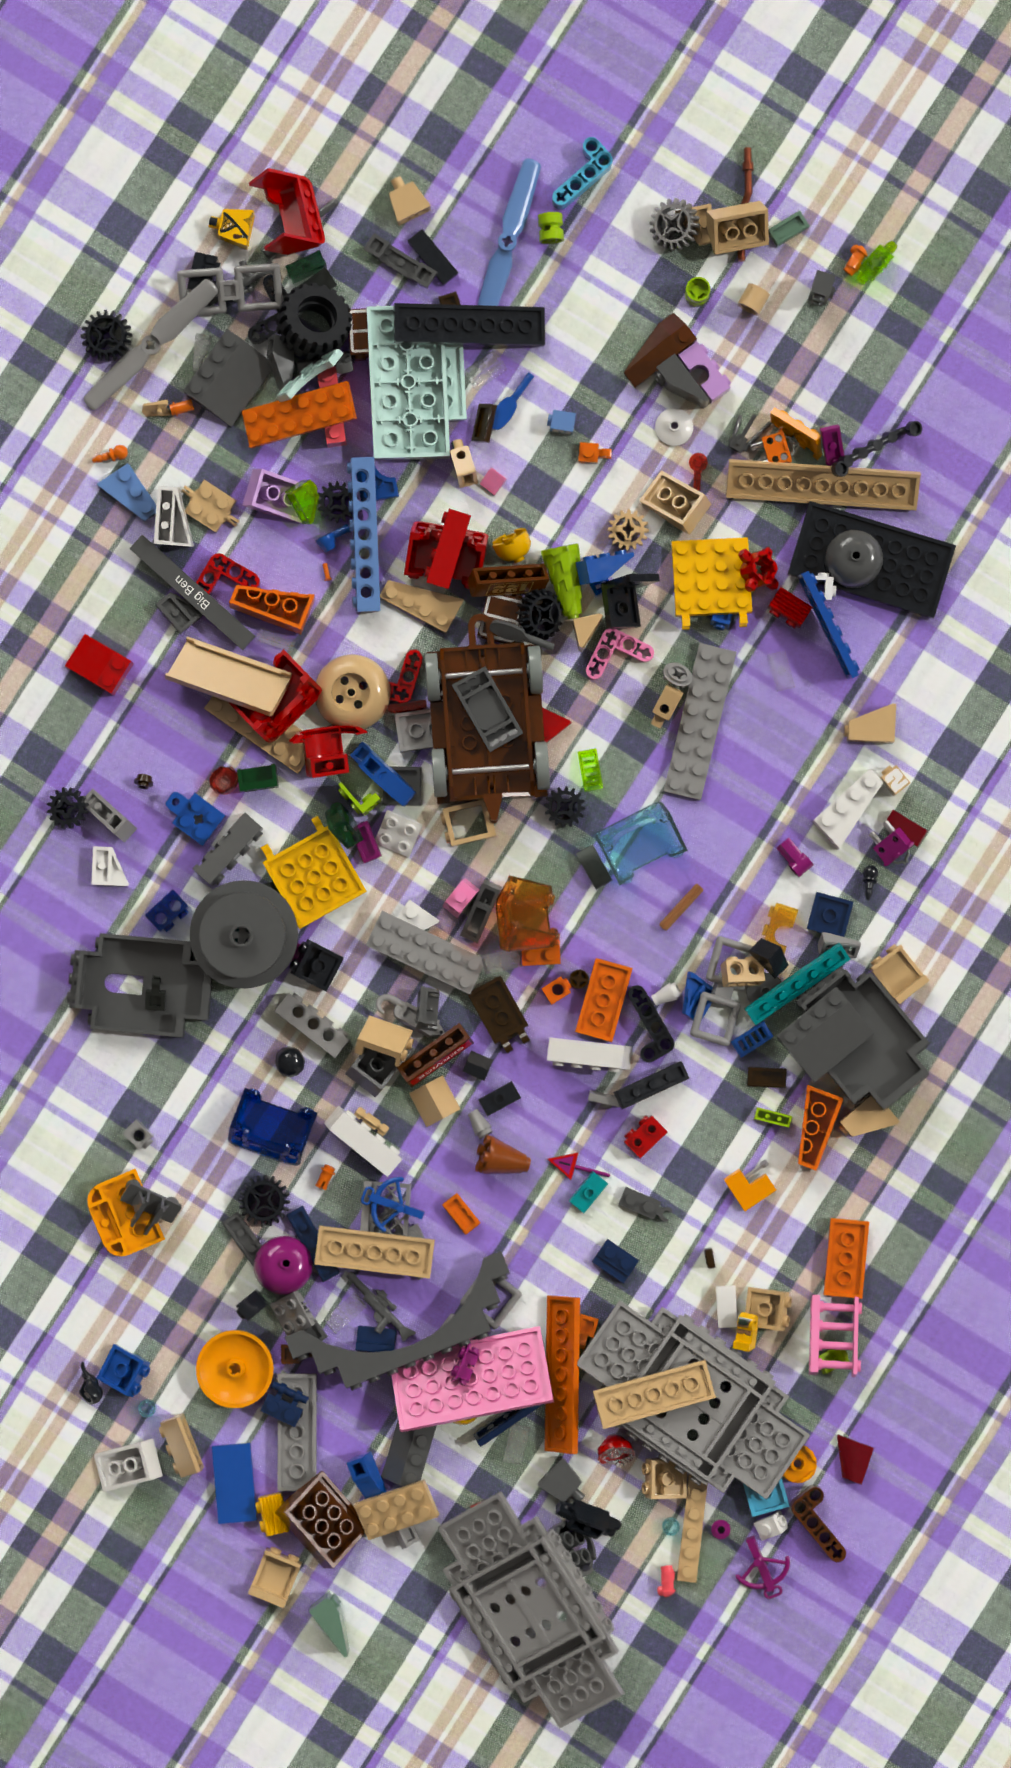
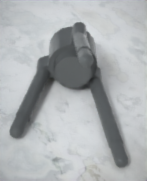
(738, 442)

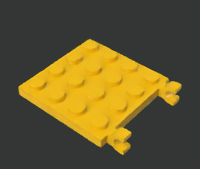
(709, 579)
(314, 875)

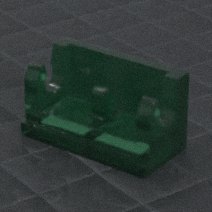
(306, 267)

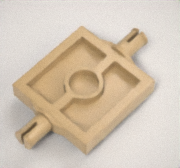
(210, 506)

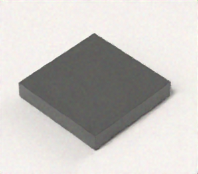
(412, 776)

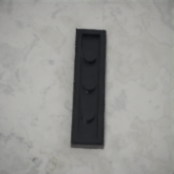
(651, 1085)

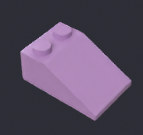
(268, 495)

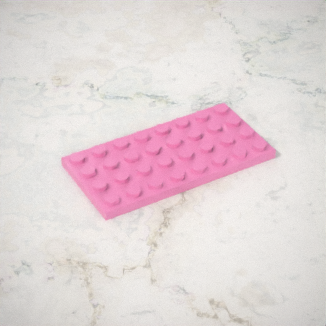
(505, 1378)

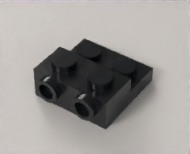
(316, 964)

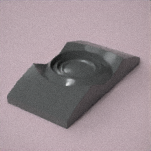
(487, 709)

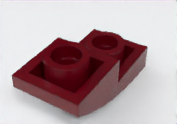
(912, 830)

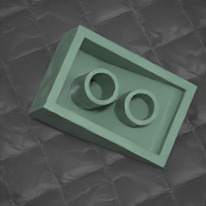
(330, 1618)

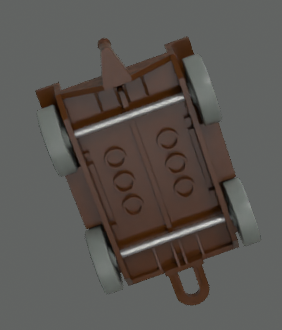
(459, 756)

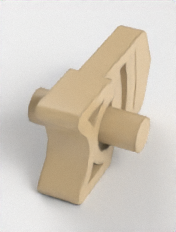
(156, 409)

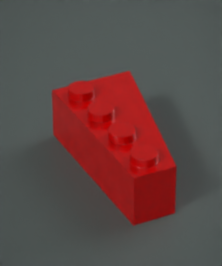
(448, 548)

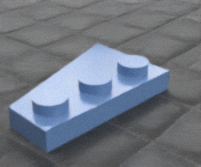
(130, 492)

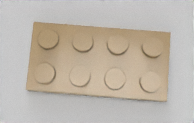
(396, 1509)

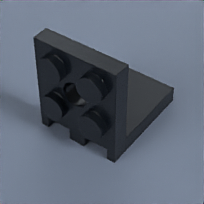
(623, 592)

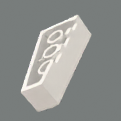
(843, 814)

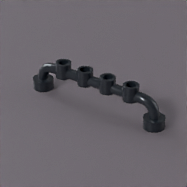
(840, 467)

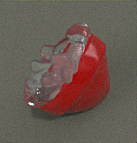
(615, 1451)

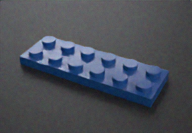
(831, 631)

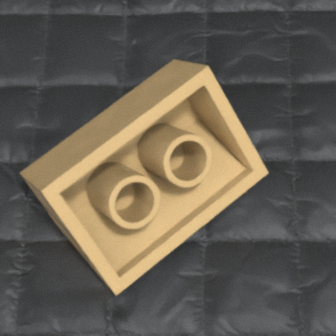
(738, 227)
(181, 1445)

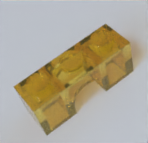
(780, 916)

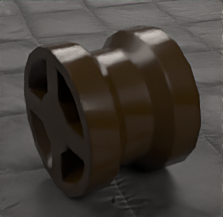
(581, 979)

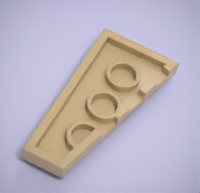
(423, 604)

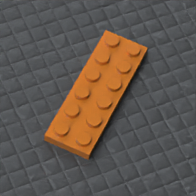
(299, 415)

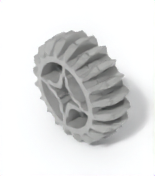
(669, 229)

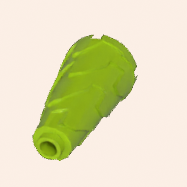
(564, 577)

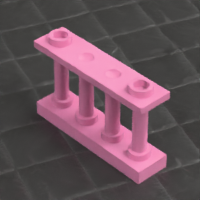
(817, 1344)

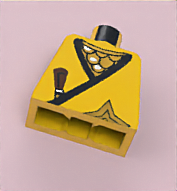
(234, 226)

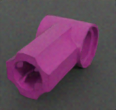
(798, 861)

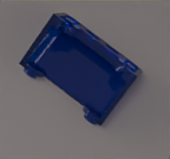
(271, 1128)

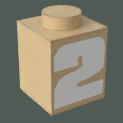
(894, 779)

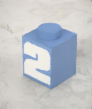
(561, 422)

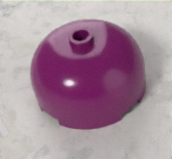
(272, 1273)

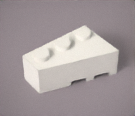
(171, 518)

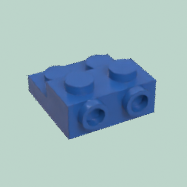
(124, 1371)

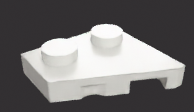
(106, 868)
(417, 916)

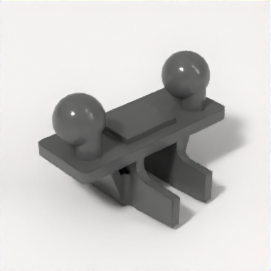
(150, 1202)

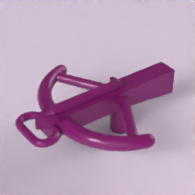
(759, 1561)

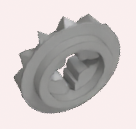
(680, 671)

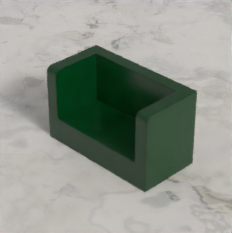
(257, 778)

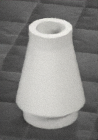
(666, 994)

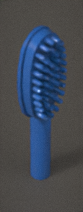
(507, 406)

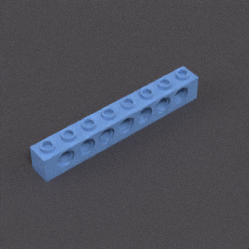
(367, 466)

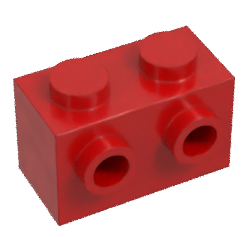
(645, 1135)

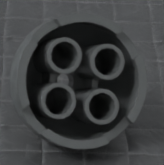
(848, 570)
(582, 1558)

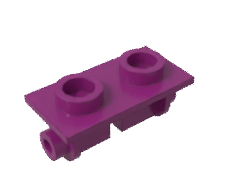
(461, 1371)

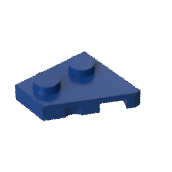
(693, 990)

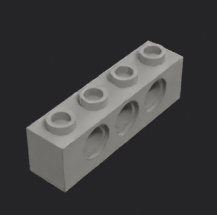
(285, 1010)

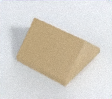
(585, 628)
(434, 1101)

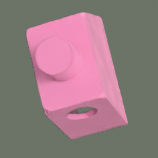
(461, 897)

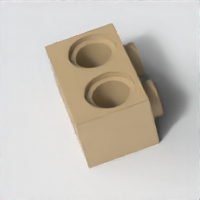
(743, 976)

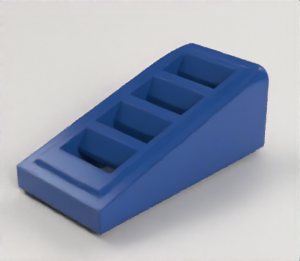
(765, 1029)

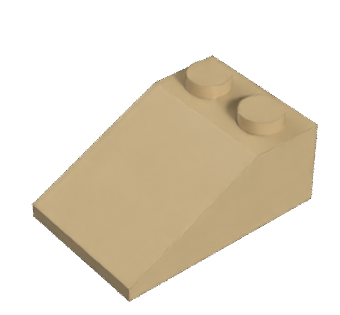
(676, 502)

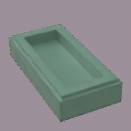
(788, 228)

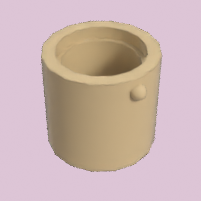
(753, 299)

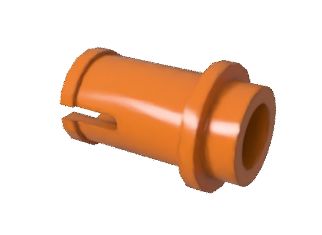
(181, 407)
(326, 1174)

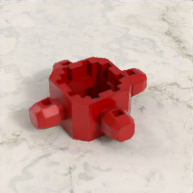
(768, 568)

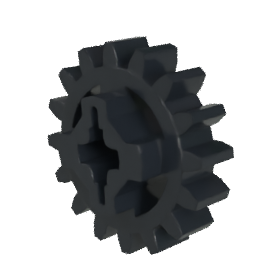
(330, 507)
(558, 799)
(68, 815)

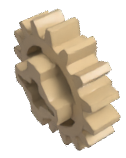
(619, 530)

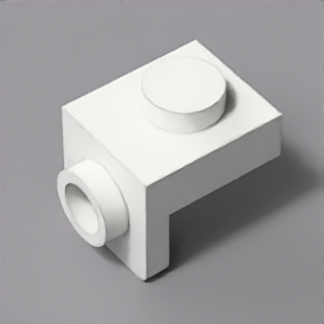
(829, 589)
(771, 1525)

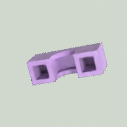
(696, 358)

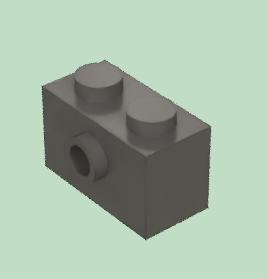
(822, 288)

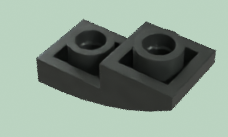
(594, 866)

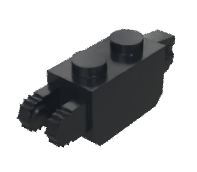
(587, 1519)

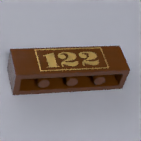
(507, 580)

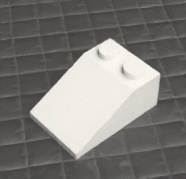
(128, 1465)

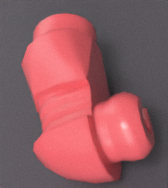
(667, 1581)

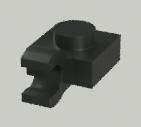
(155, 997)

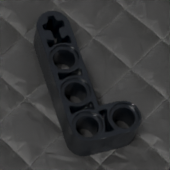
(647, 1021)

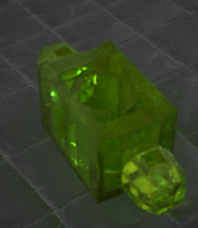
(883, 252)

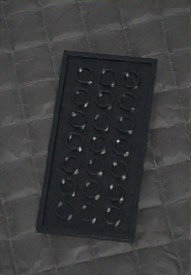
(911, 567)

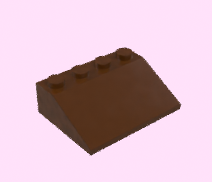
(322, 1520)

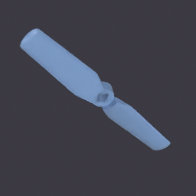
(513, 224)

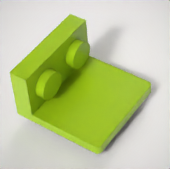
(369, 801)

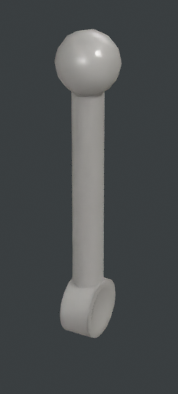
(763, 1164)

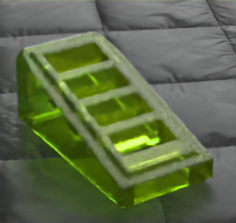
(590, 786)

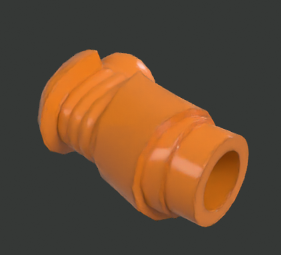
(854, 263)

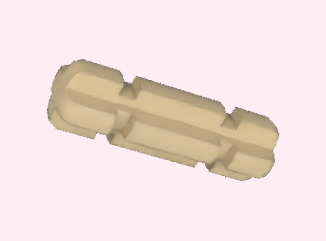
(371, 1121)

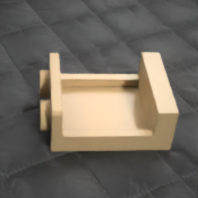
(898, 973)
(385, 1038)
(275, 1577)

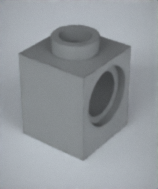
(130, 1134)

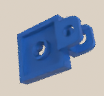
(195, 806)

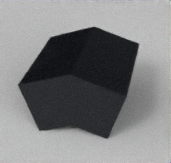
(477, 1065)

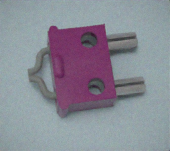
(893, 845)

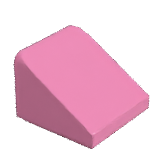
(493, 481)

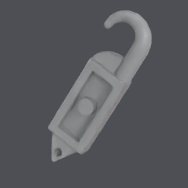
(406, 1014)

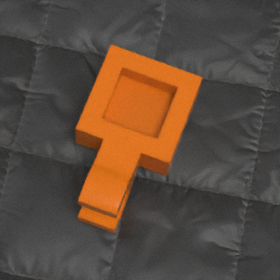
(590, 453)
(587, 1328)

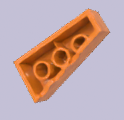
(276, 607)
(818, 1122)

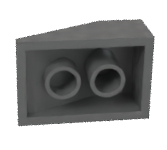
(679, 381)
(373, 1070)

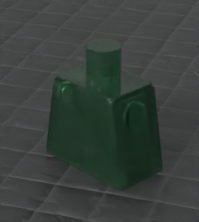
(339, 817)

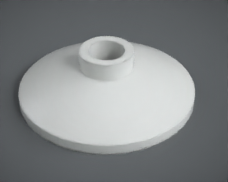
(672, 436)

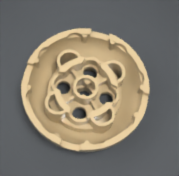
(374, 698)

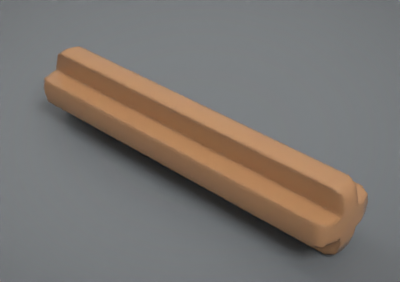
(679, 909)

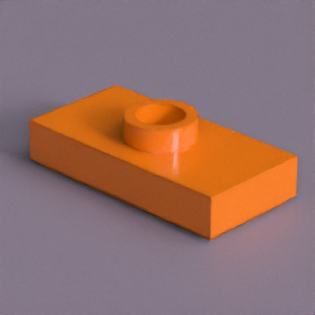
(461, 1213)

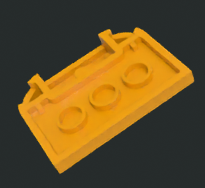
(114, 1217)

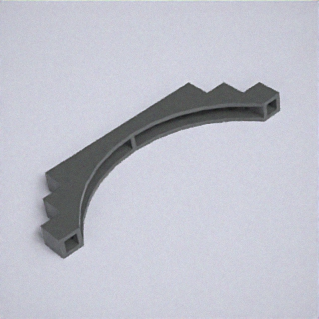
(363, 1366)

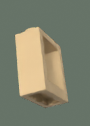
(450, 835)

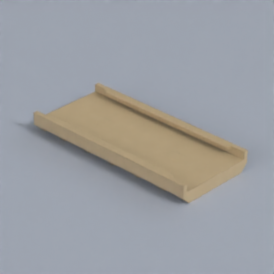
(229, 676)

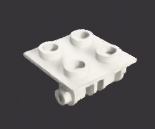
(398, 833)

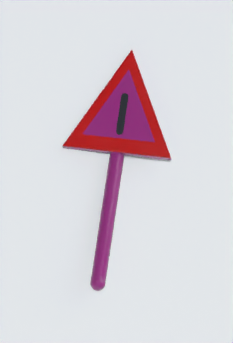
(567, 1164)

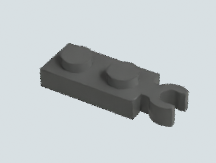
(642, 1204)

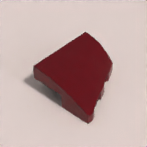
(853, 1458)

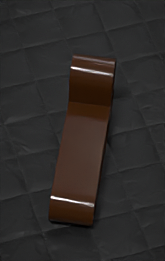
(820, 1526)

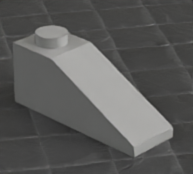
(109, 816)

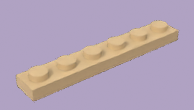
(691, 1532)

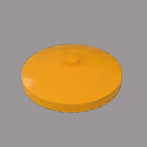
(234, 1369)

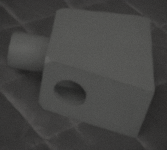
(562, 1482)

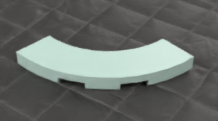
(309, 372)

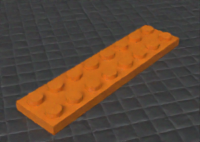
(562, 1359)

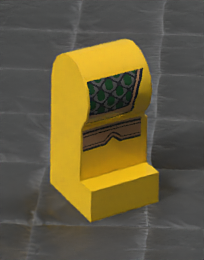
(746, 1332)

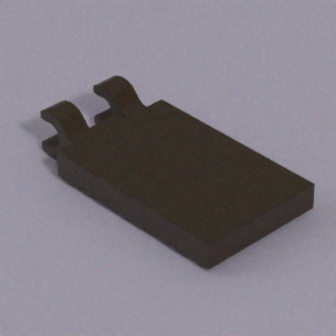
(499, 1012)

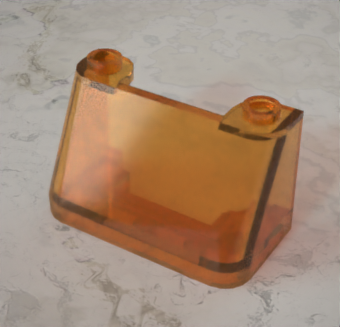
(524, 915)

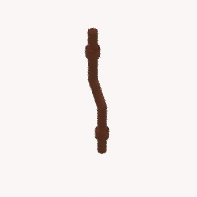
(747, 168)

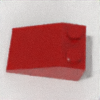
(99, 664)

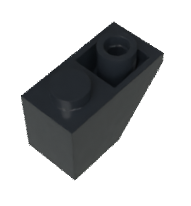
(251, 1305)

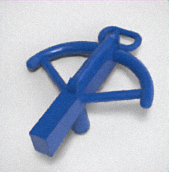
(376, 1198)

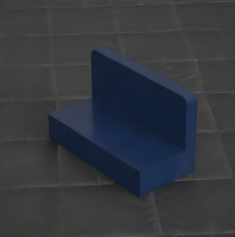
(374, 1342)

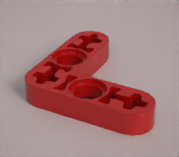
(218, 572)
(402, 684)

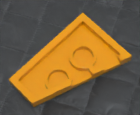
(805, 436)

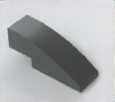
(481, 911)

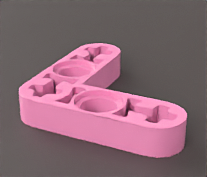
(618, 645)

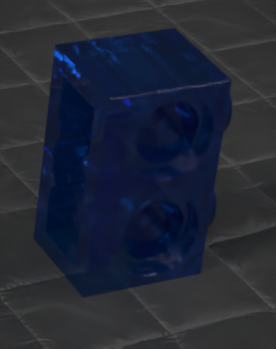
(164, 907)

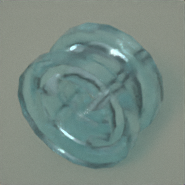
(143, 1412)
(675, 1522)

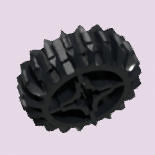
(119, 345)
(546, 613)
(274, 1187)

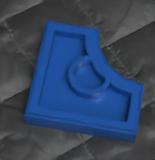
(385, 486)

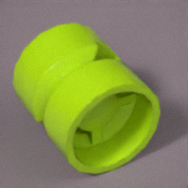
(550, 228)
(697, 291)

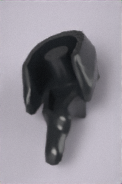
(90, 1388)

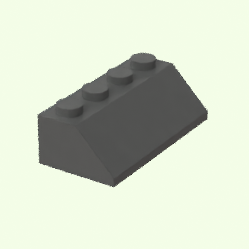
(408, 1455)

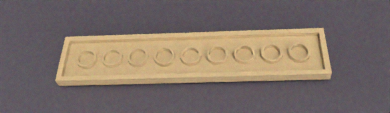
(817, 484)

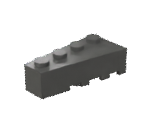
(229, 849)

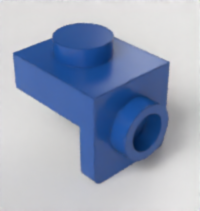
(721, 622)

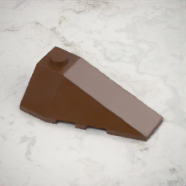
(668, 338)

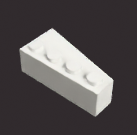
(589, 1053)
(364, 1142)

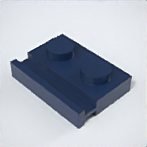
(615, 1261)

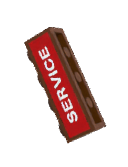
(435, 1055)

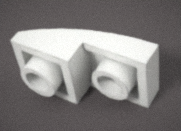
(726, 1306)

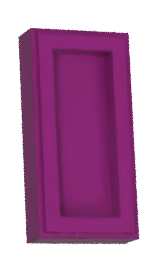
(368, 847)

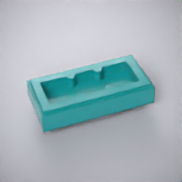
(588, 1192)

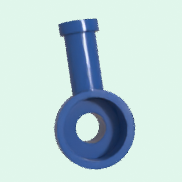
(327, 541)

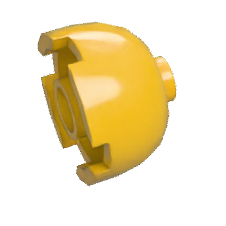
(513, 546)

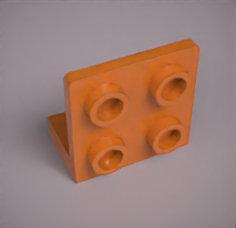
(541, 956)

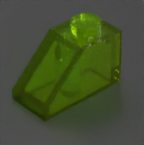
(304, 500)

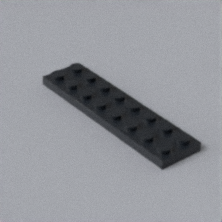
(469, 324)

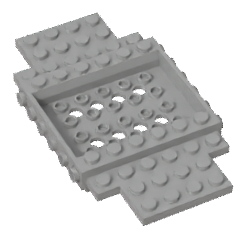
(743, 1435)
(496, 1560)

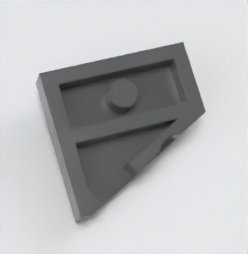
(178, 612)

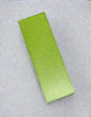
(773, 1117)

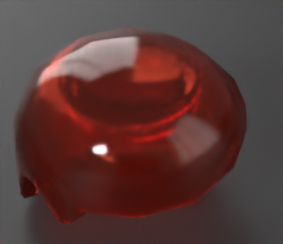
(223, 780)

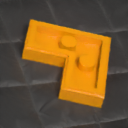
(747, 1193)

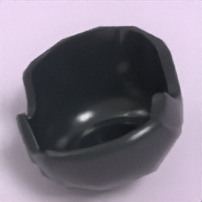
(289, 1061)

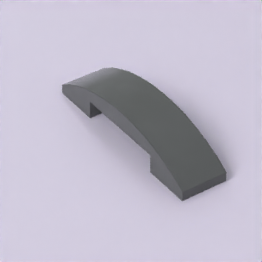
(399, 261)

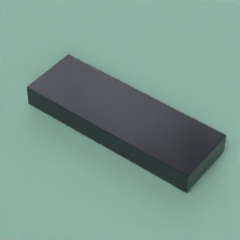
(432, 256)

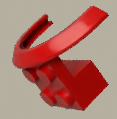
(324, 749)

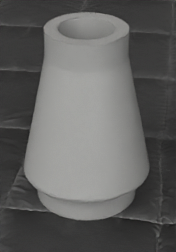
(480, 1124)

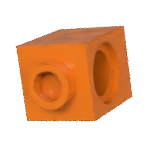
(547, 990)

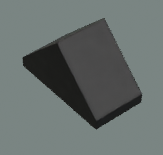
(769, 956)

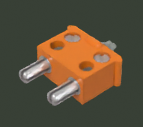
(778, 449)

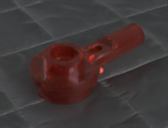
(698, 463)

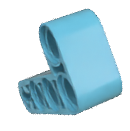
(579, 177)

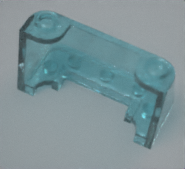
(639, 841)

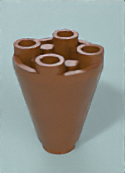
(500, 1158)

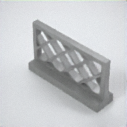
(367, 1222)

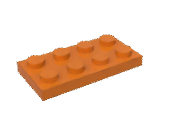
(603, 1000)
(846, 1258)

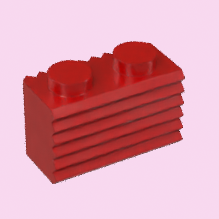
(789, 608)

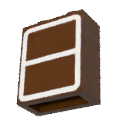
(359, 335)
(500, 608)

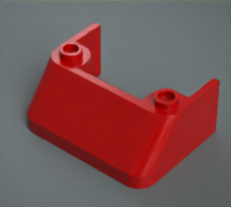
(297, 209)

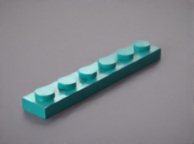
(797, 983)

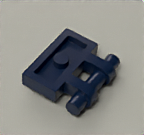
(282, 1409)

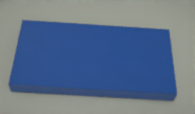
(234, 1483)

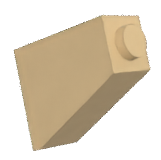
(873, 727)
(867, 1118)

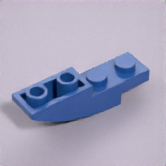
(382, 774)

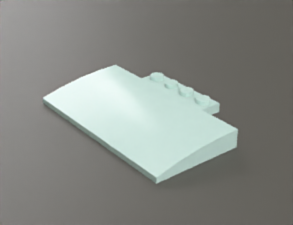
(412, 392)

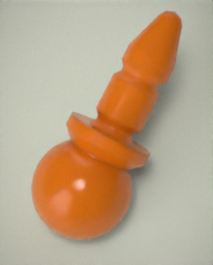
(119, 452)

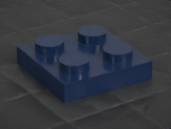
(829, 914)

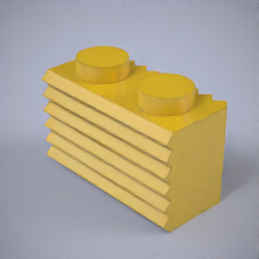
(267, 1507)

